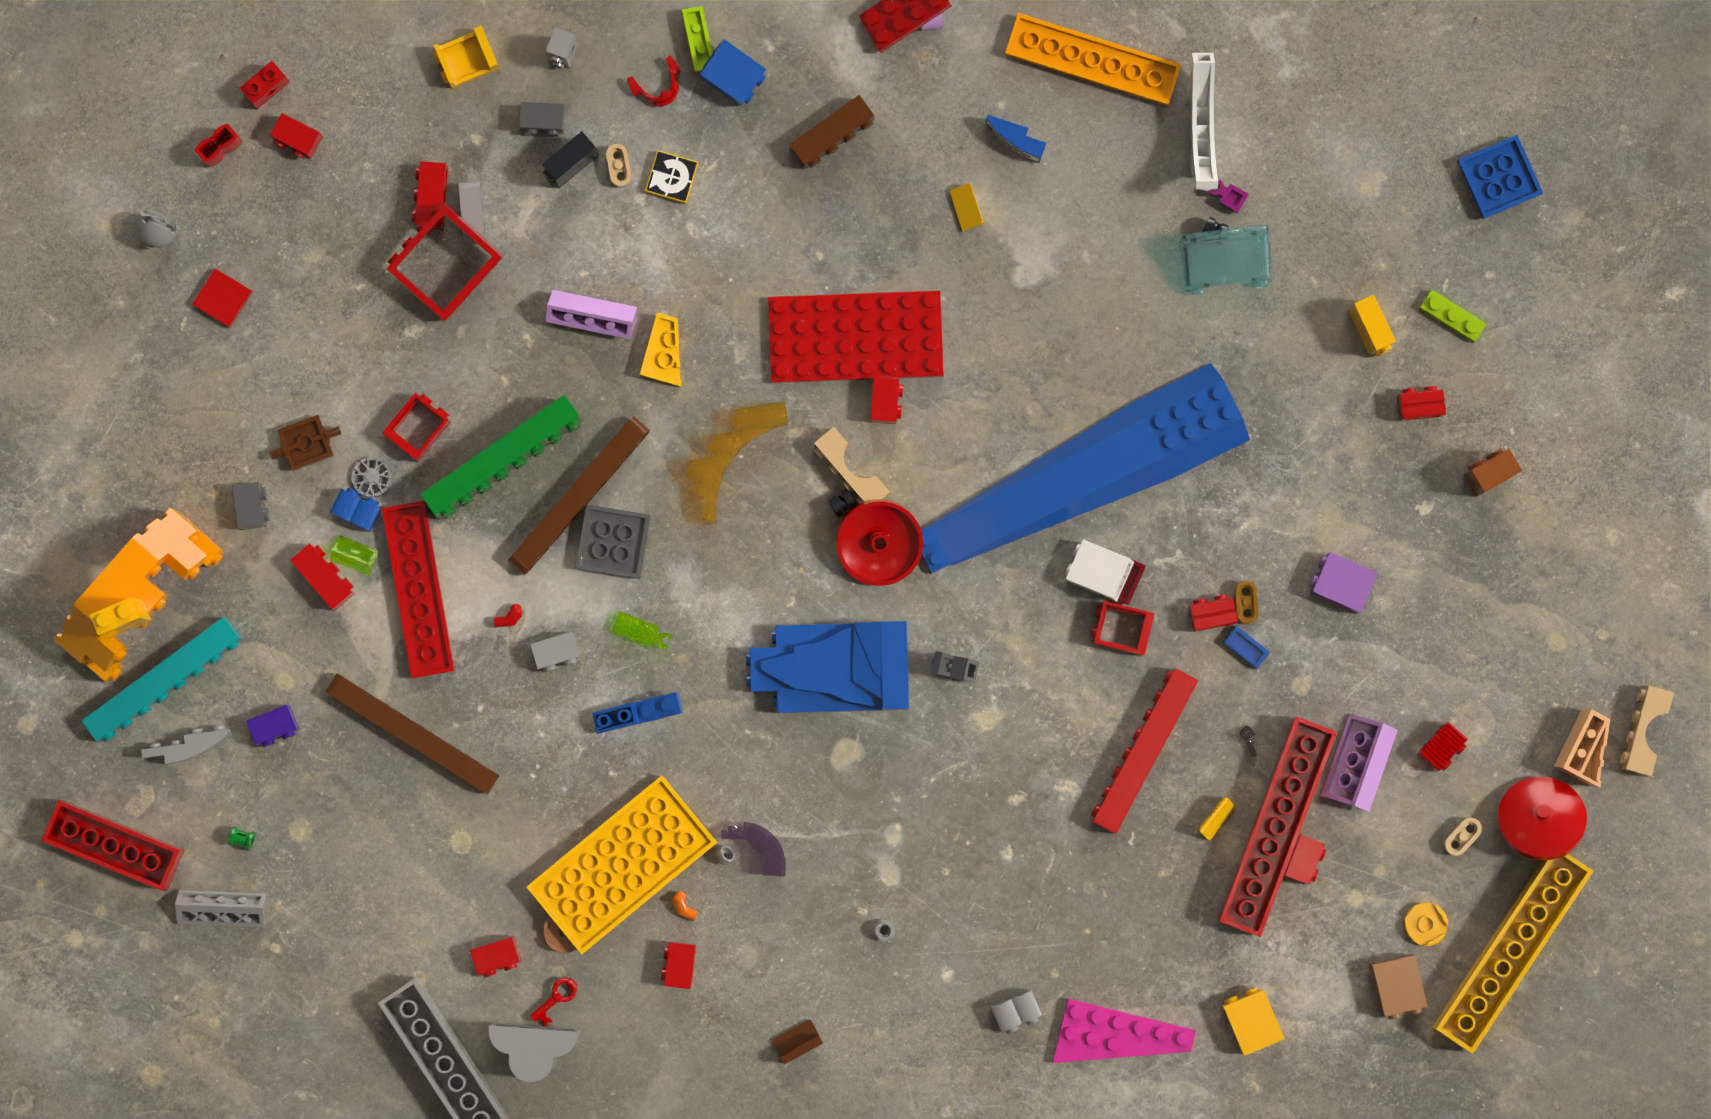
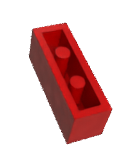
(430, 192)
(323, 576)

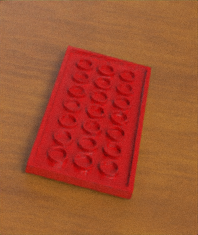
(855, 336)

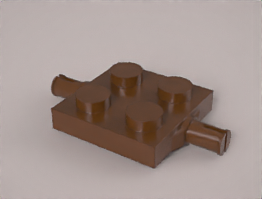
(305, 443)

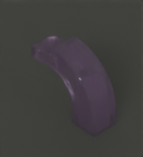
(769, 845)

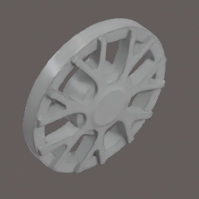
(371, 477)

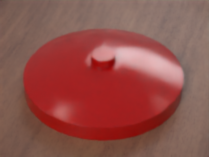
(879, 542)
(1542, 818)

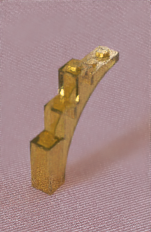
(709, 471)

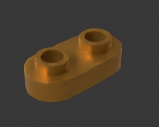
(1246, 602)

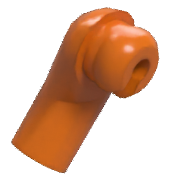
(681, 908)

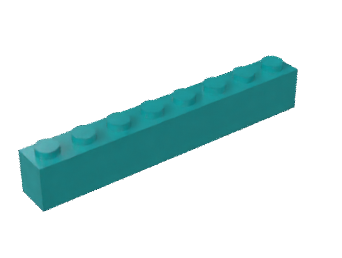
(161, 680)

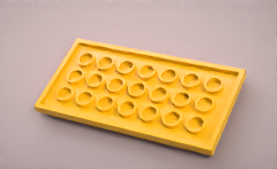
(621, 864)

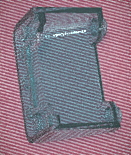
(1226, 258)

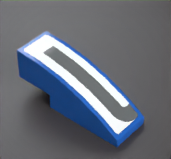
(1015, 137)

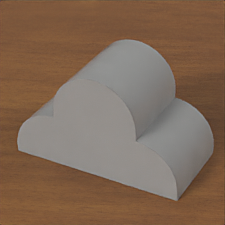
(532, 1048)

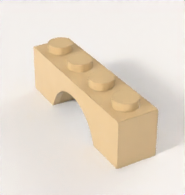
(832, 448)
(1638, 756)

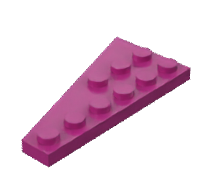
(1105, 1033)

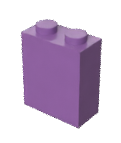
(1343, 582)

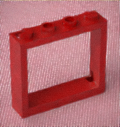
(411, 243)

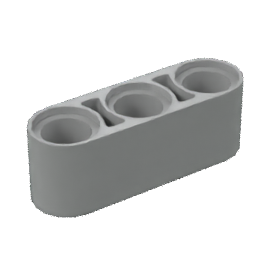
(472, 208)

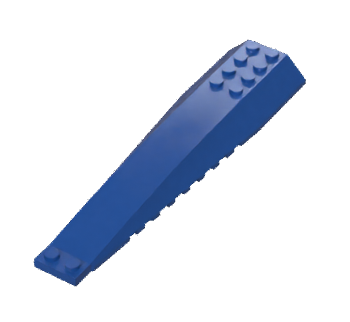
(1111, 460)

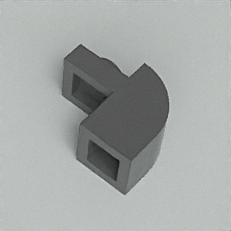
(954, 667)

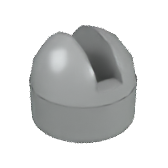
(729, 853)

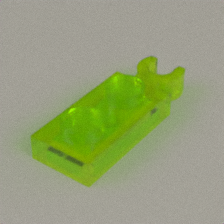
(639, 630)

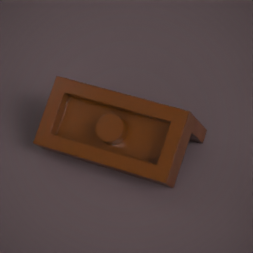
(797, 1041)

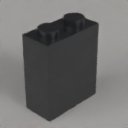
(569, 160)

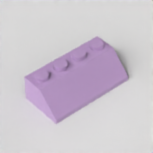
(1359, 762)

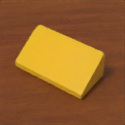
(966, 207)
(1216, 818)

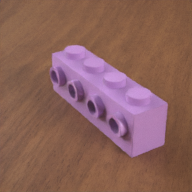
(591, 314)

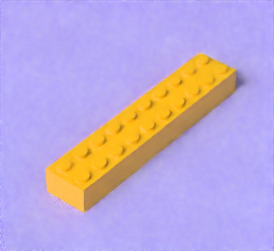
(1511, 951)

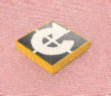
(671, 177)

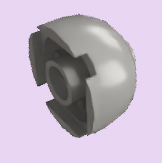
(155, 229)

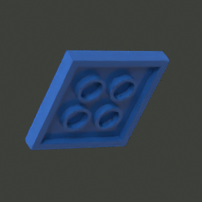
(1500, 177)

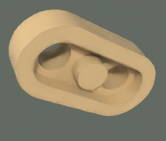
(619, 166)
(1462, 836)

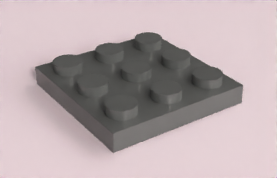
(613, 541)

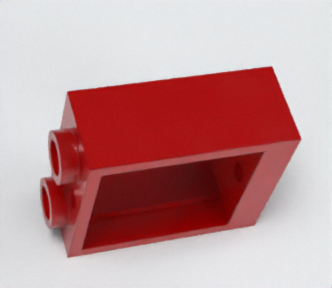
(402, 415)
(1144, 631)

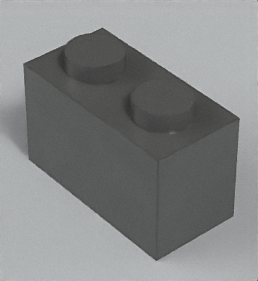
(542, 118)
(250, 505)

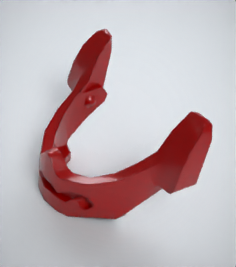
(665, 97)

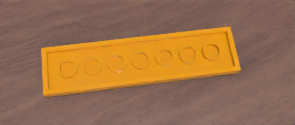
(1093, 59)

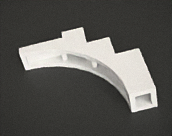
(1202, 121)

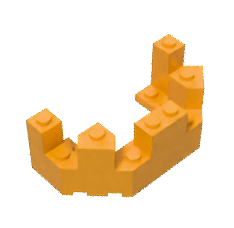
(169, 541)

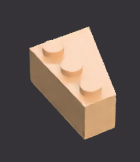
(1585, 748)

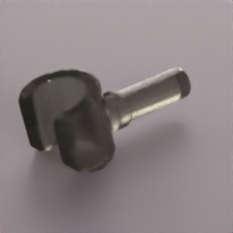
(1246, 733)

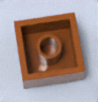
(1489, 474)

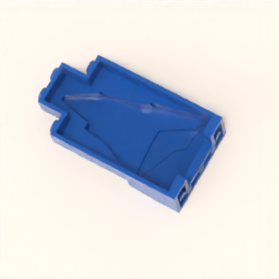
(834, 667)

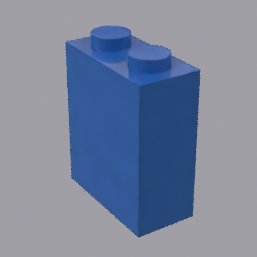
(732, 73)

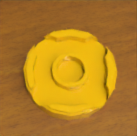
(1425, 924)

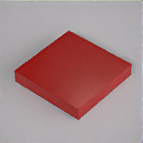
(222, 297)

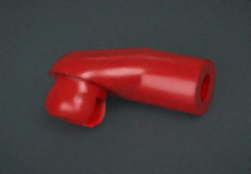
(511, 618)

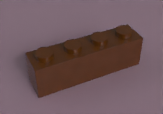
(831, 132)

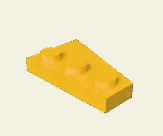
(662, 352)

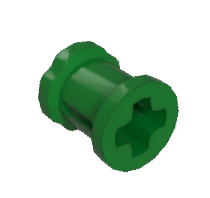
(241, 838)

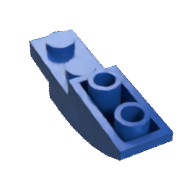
(637, 713)

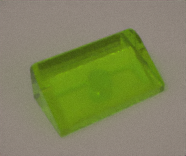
(354, 555)

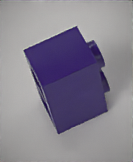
(273, 725)

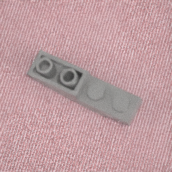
(195, 744)

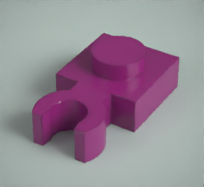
(1230, 197)

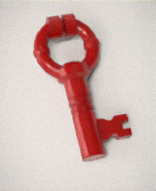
(556, 997)

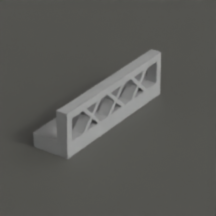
(220, 904)

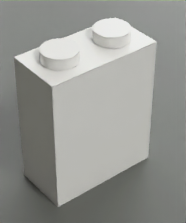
(1099, 570)

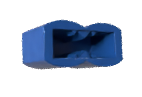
(355, 509)

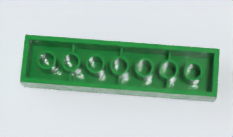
(502, 457)

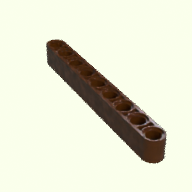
(578, 496)
(412, 733)

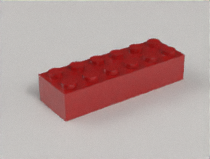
(112, 845)

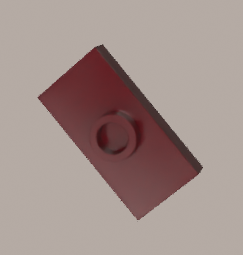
(1131, 582)

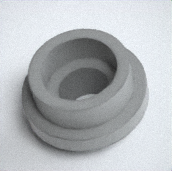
(891, 930)

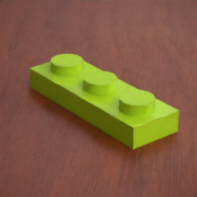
(697, 36)
(1452, 316)

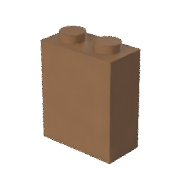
(1398, 986)

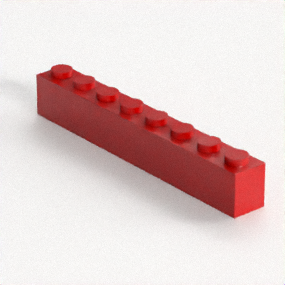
(1144, 751)

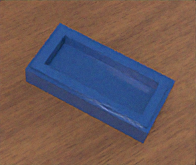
(1246, 647)

